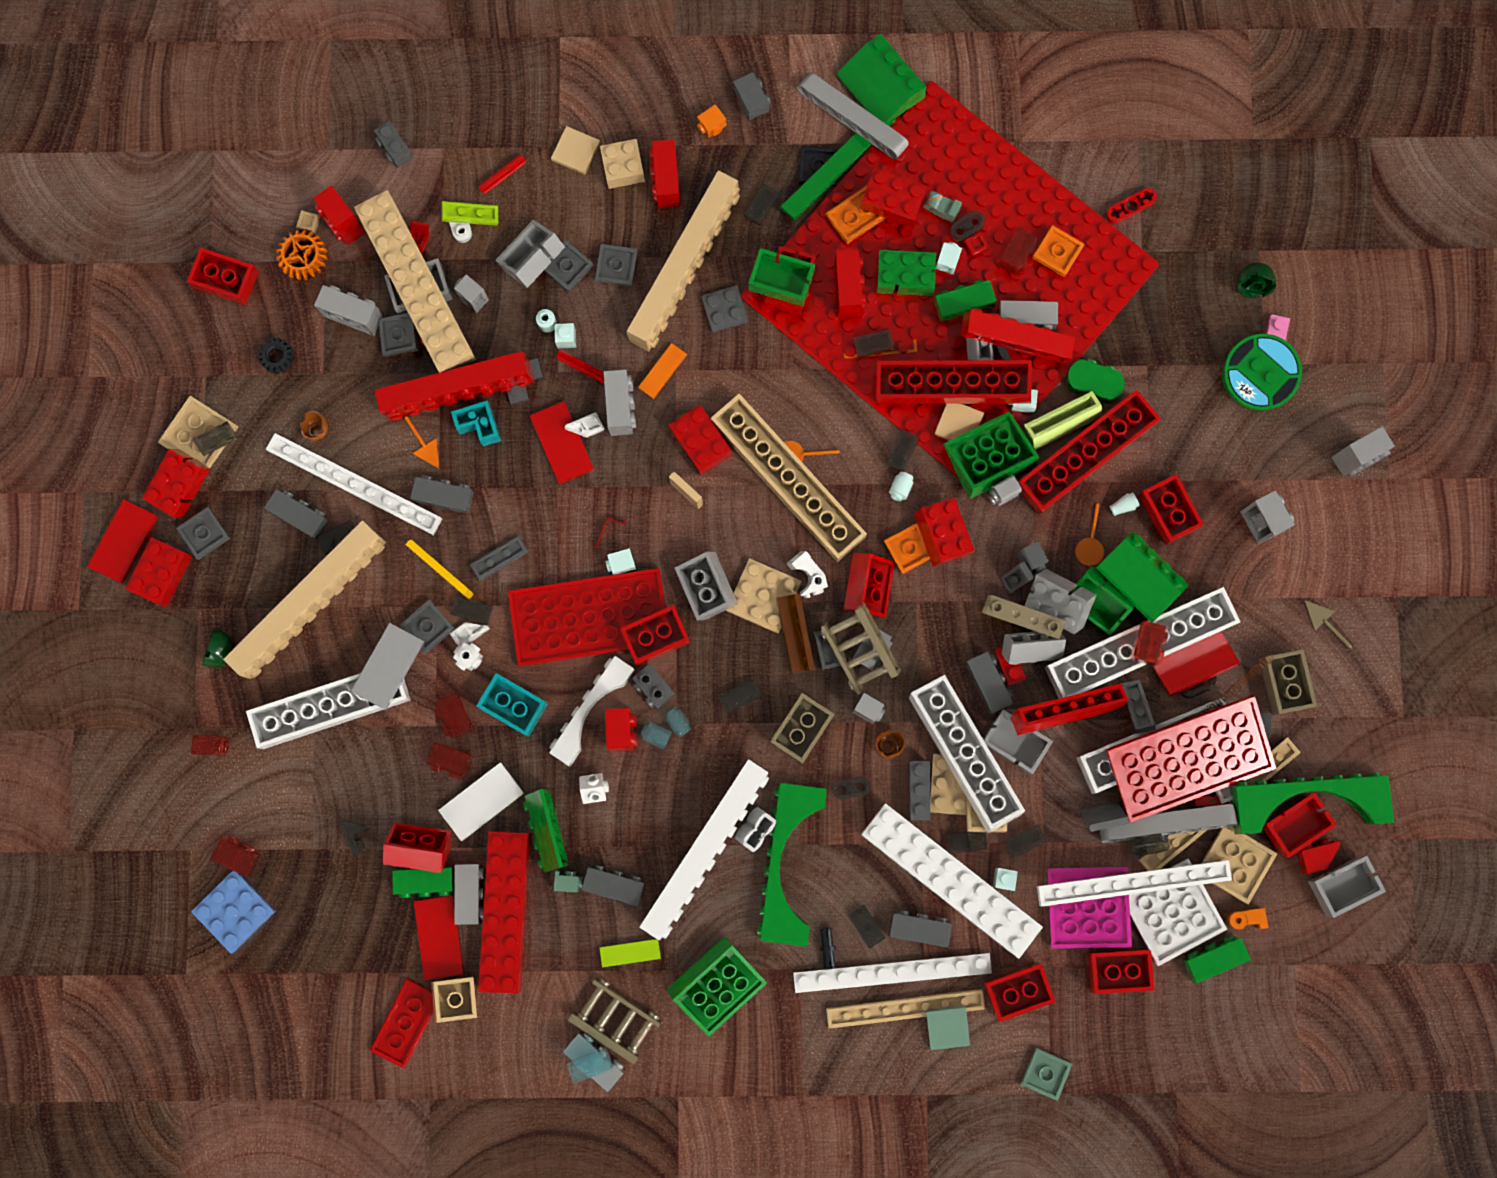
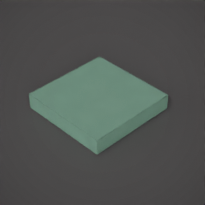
(947, 1027)
(1046, 1074)

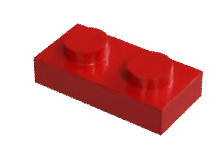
(1012, 673)

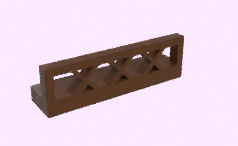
(795, 633)

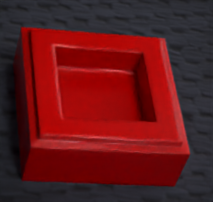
(976, 244)

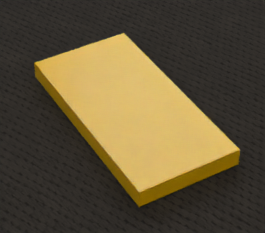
(440, 569)

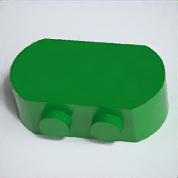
(1089, 376)

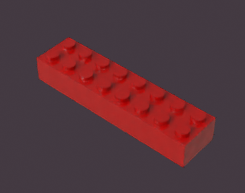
(954, 382)
(454, 386)
(1088, 452)
(504, 912)

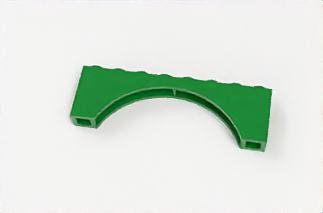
(1365, 794)
(779, 920)

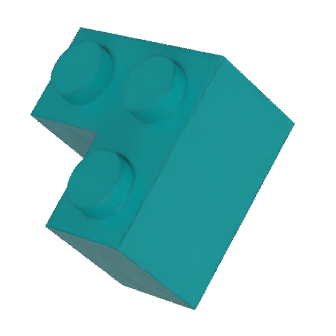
(478, 418)

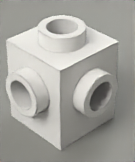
(474, 659)
(593, 788)

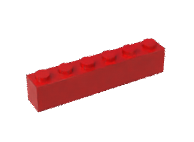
(1017, 336)
(1069, 709)

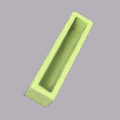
(1063, 420)

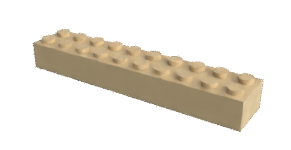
(683, 261)
(414, 282)
(788, 478)
(305, 601)

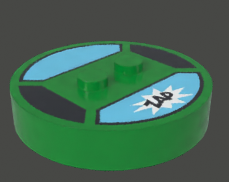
(1261, 372)

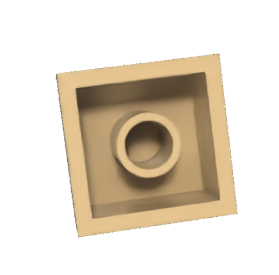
(622, 163)
(454, 1000)

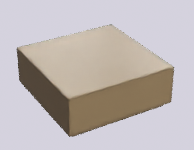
(308, 222)

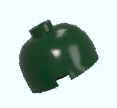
(1256, 280)
(217, 649)

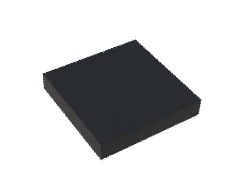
(812, 160)

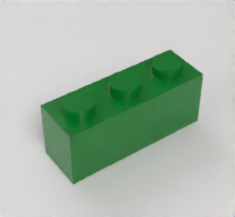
(963, 299)
(423, 882)
(1216, 959)

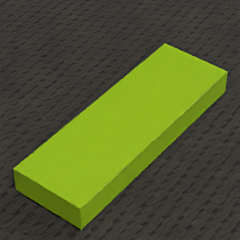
(469, 213)
(630, 953)

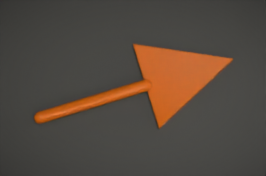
(427, 452)

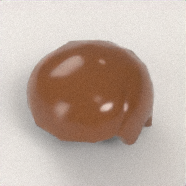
(314, 426)
(889, 744)

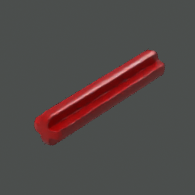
(502, 174)
(581, 366)

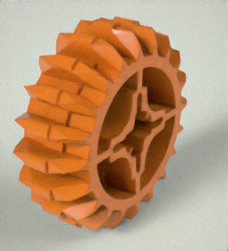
(287, 260)

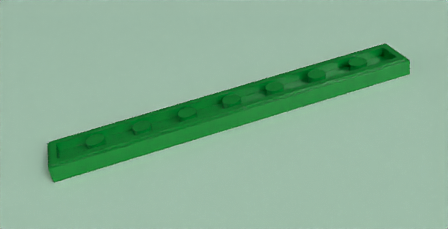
(826, 175)

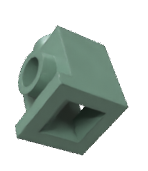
(568, 882)

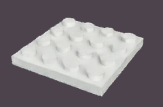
(1174, 919)

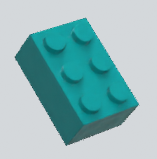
(512, 705)

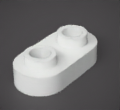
(462, 238)

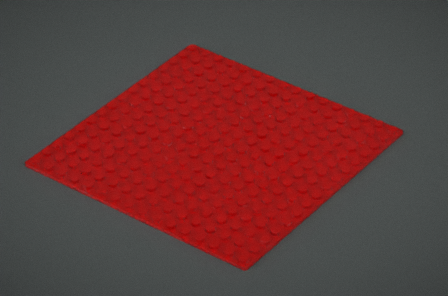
(974, 164)

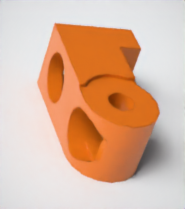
(1241, 918)

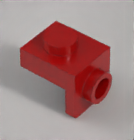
(420, 233)

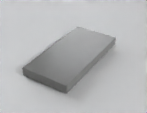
(387, 666)

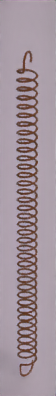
(1238, 684)

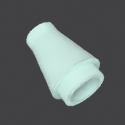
(1125, 504)

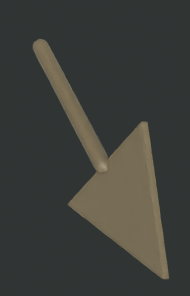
(1319, 616)

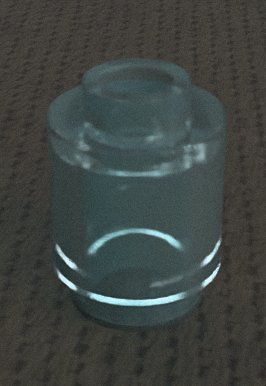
(678, 722)

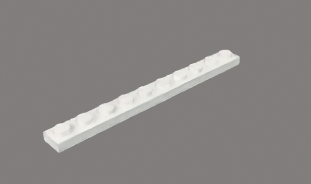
(354, 484)
(1134, 883)
(892, 972)

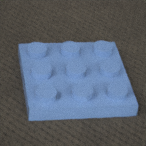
(233, 911)

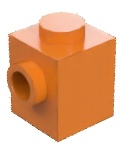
(711, 121)

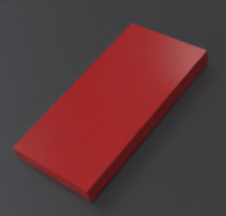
(561, 446)
(122, 541)
(1196, 664)
(438, 938)
(404, 1024)

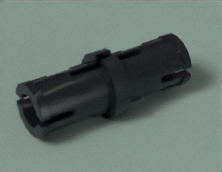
(828, 948)

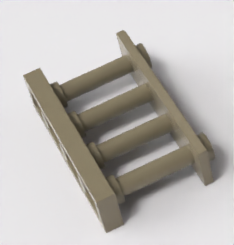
(1023, 616)
(870, 633)
(597, 1030)

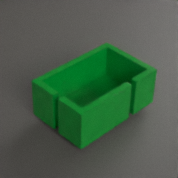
(909, 270)
(782, 280)
(1109, 605)

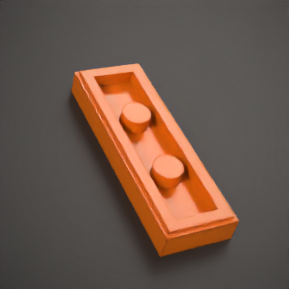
(662, 371)

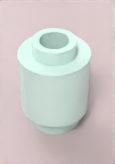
(546, 326)
(901, 486)

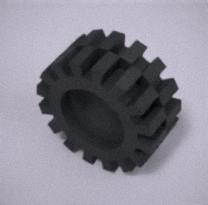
(285, 362)

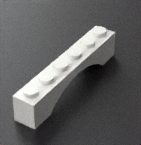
(569, 743)

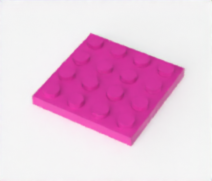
(1090, 922)

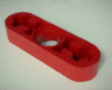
(1135, 199)

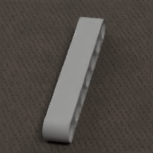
(852, 115)
(1173, 823)

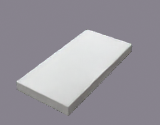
(481, 801)

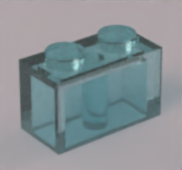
(589, 1065)

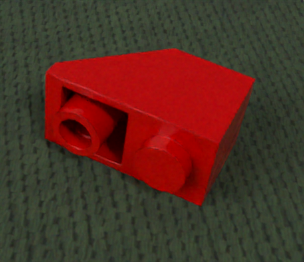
(1317, 857)

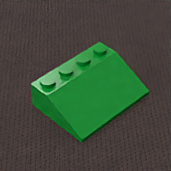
(881, 80)
(990, 454)
(1142, 576)
(546, 830)
(716, 986)

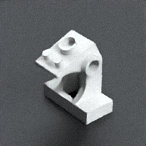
(803, 562)

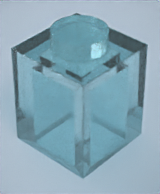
(656, 735)

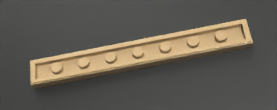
(902, 1008)

